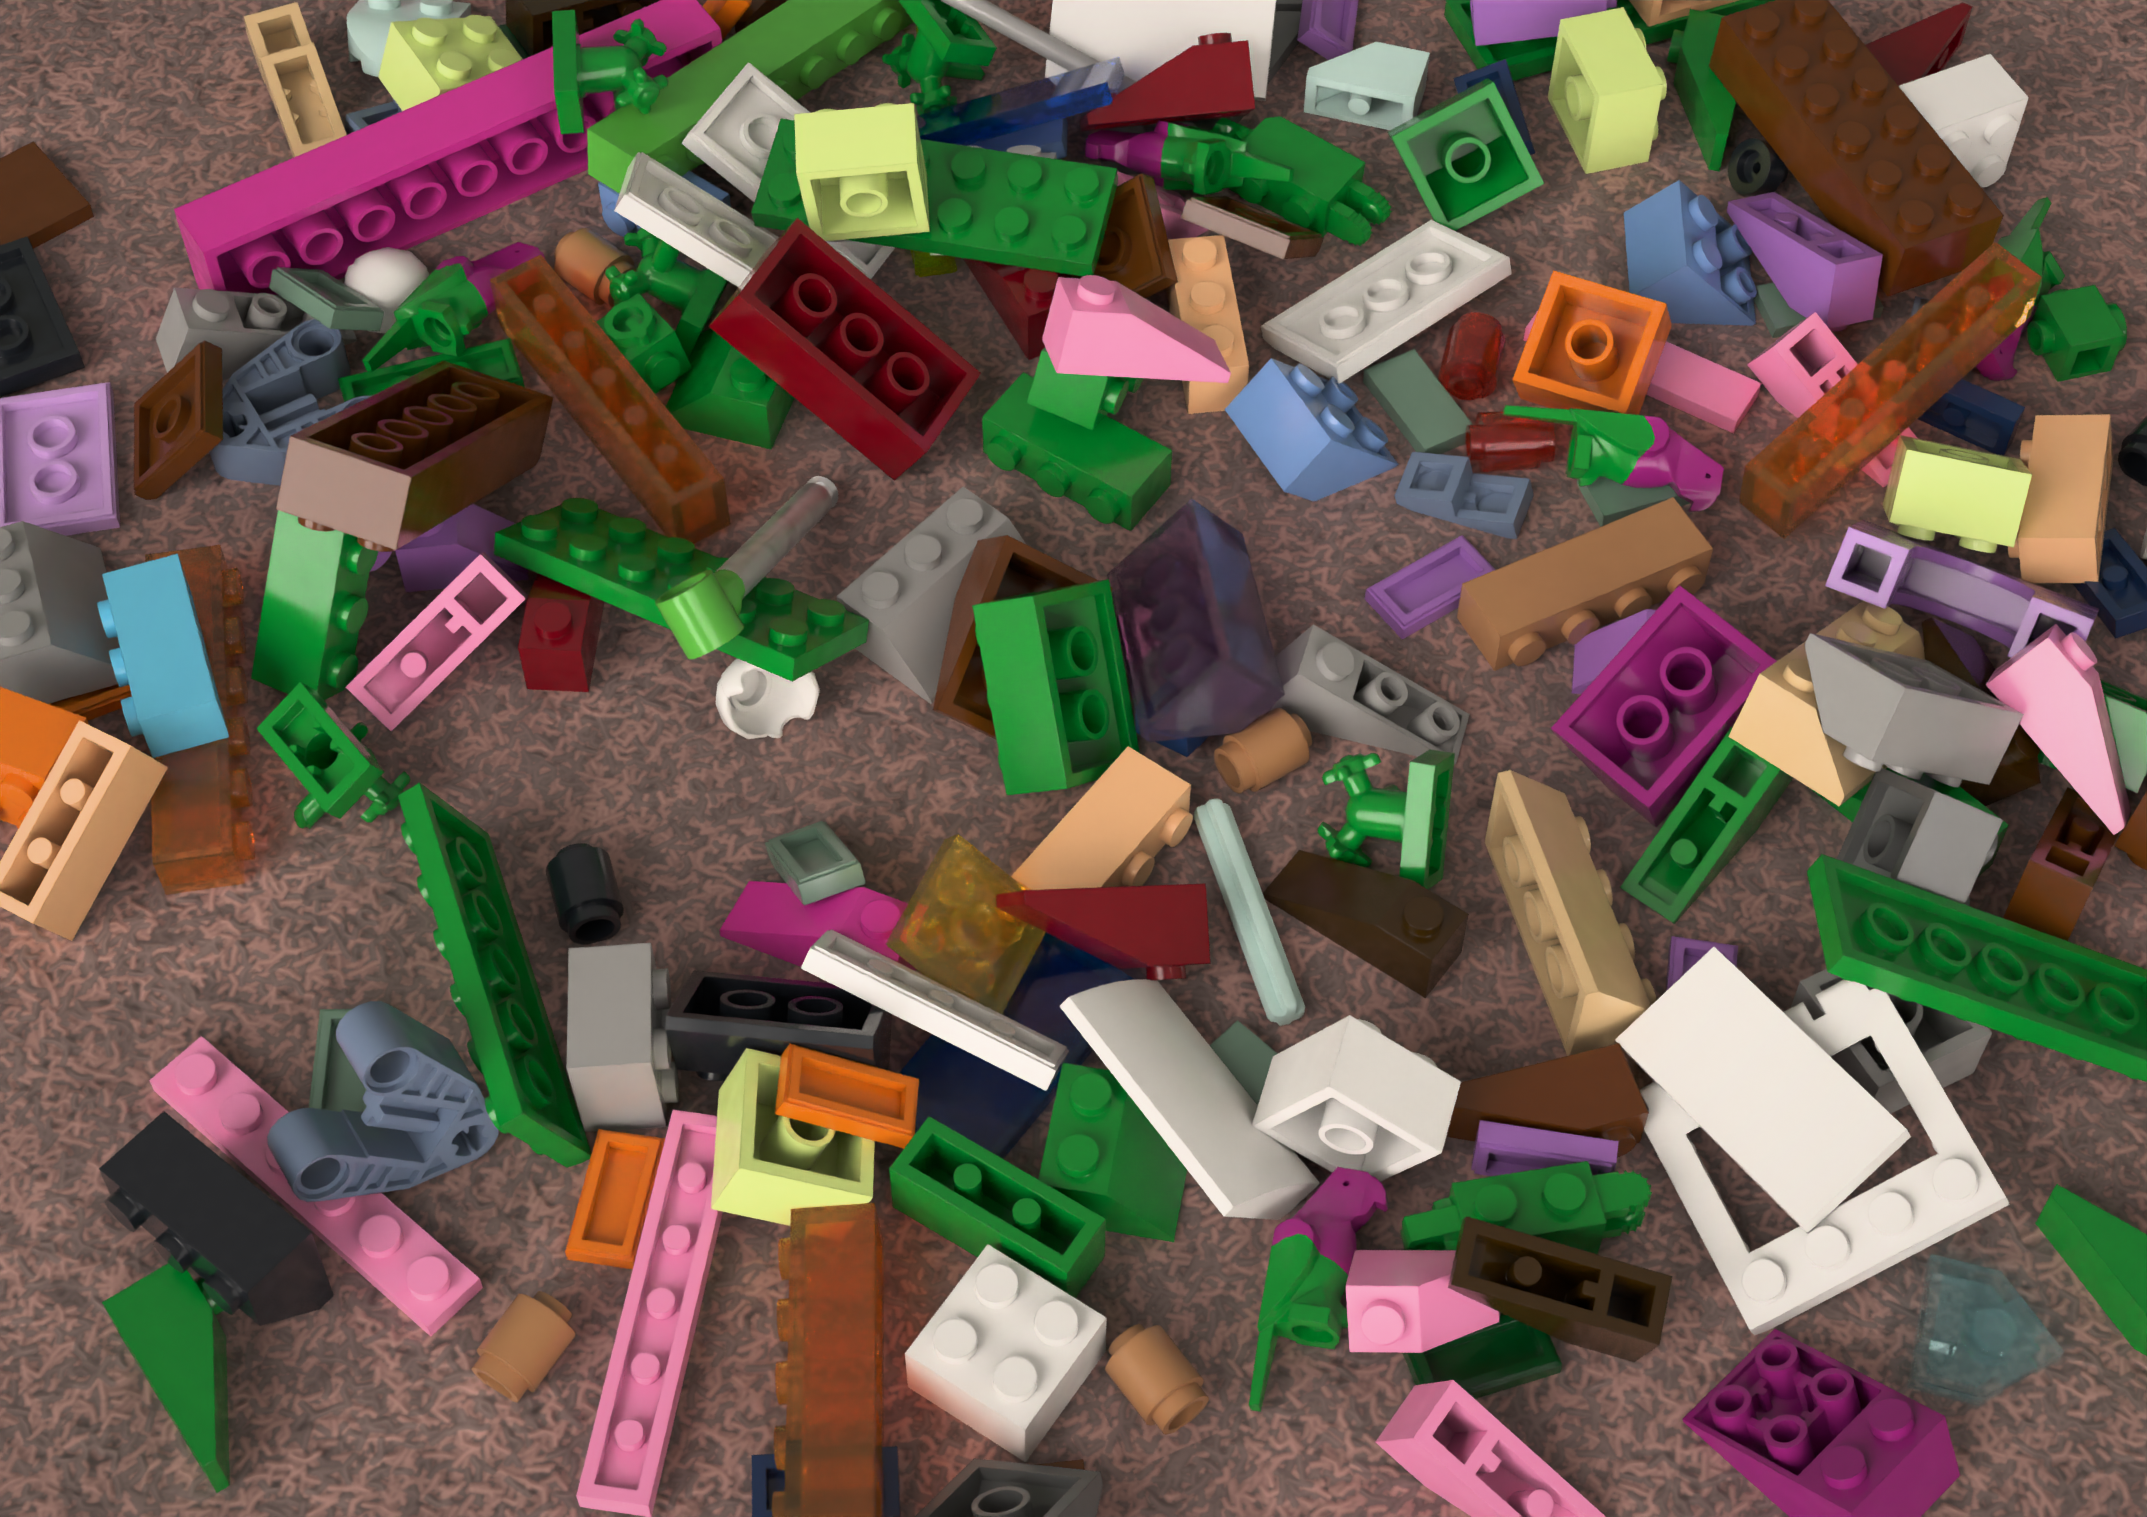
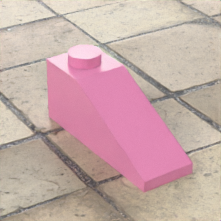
(1115, 332)
(1804, 368)
(437, 641)
(2067, 717)
(1474, 1458)

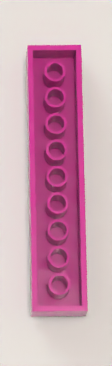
(418, 167)

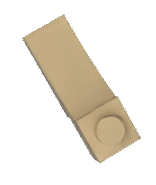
(294, 77)

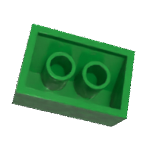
(1055, 685)

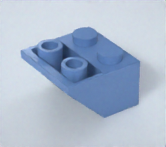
(1689, 259)
(1309, 431)

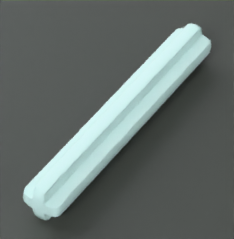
(1249, 912)

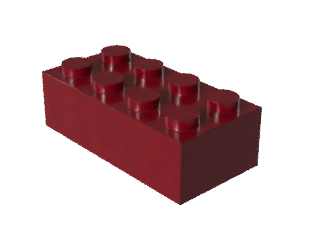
(845, 350)

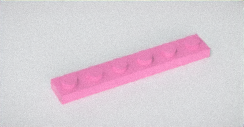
(362, 1229)
(655, 1325)

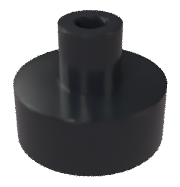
(1756, 168)

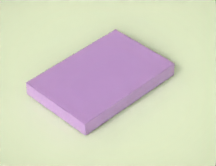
(60, 460)

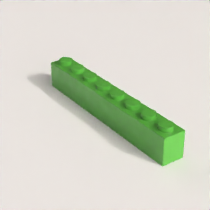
(791, 45)

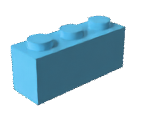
(161, 657)

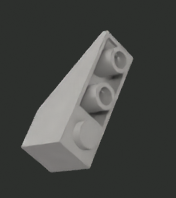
(231, 320)
(1362, 700)

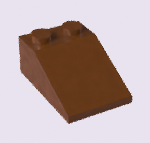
(996, 571)

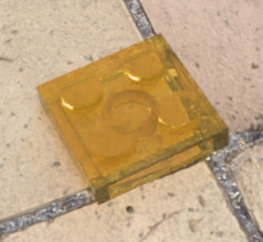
(958, 932)

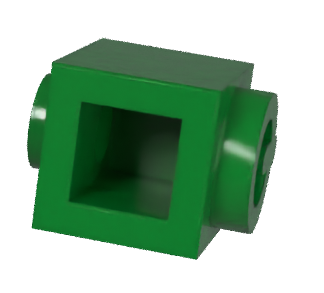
(2077, 332)
(646, 342)

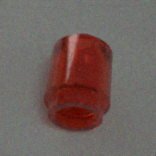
(1472, 356)
(1509, 442)

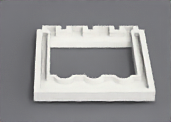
(1866, 1230)

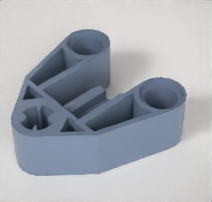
(278, 398)
(417, 1121)

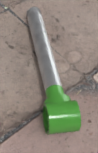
(708, 605)

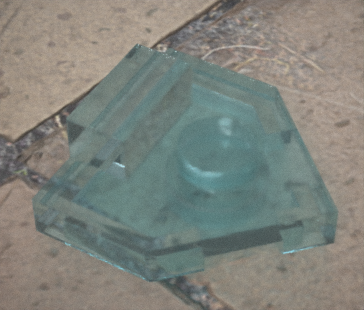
(1975, 1334)

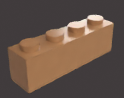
(1583, 584)

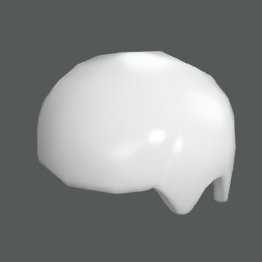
(386, 279)
(760, 702)

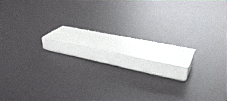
(935, 1008)

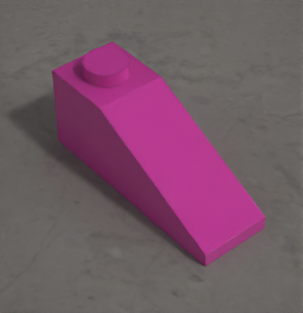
(778, 924)

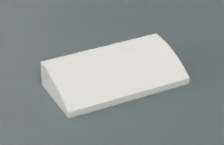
(1190, 1098)

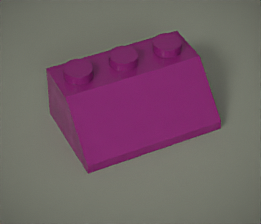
(1663, 704)

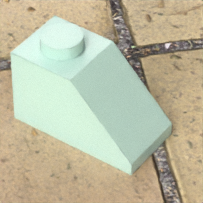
(1369, 86)

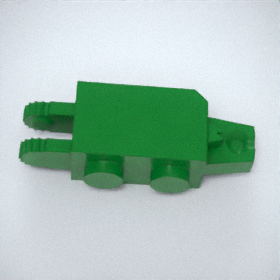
(1325, 184)
(1548, 1203)

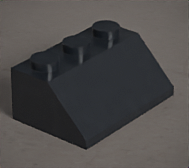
(731, 1012)
(216, 1224)

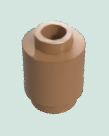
(582, 262)
(1263, 751)
(524, 1345)
(1156, 1377)

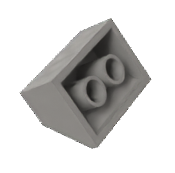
(915, 587)
(50, 615)
(1907, 713)

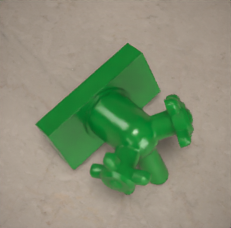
(944, 46)
(602, 69)
(671, 282)
(328, 759)
(1387, 813)

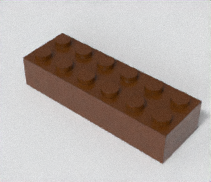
(1854, 140)
(412, 455)

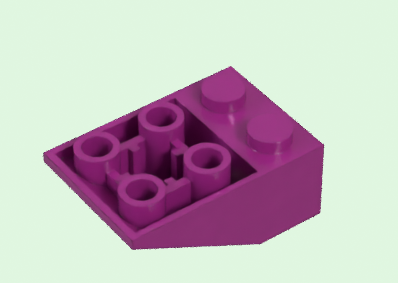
(1825, 1435)

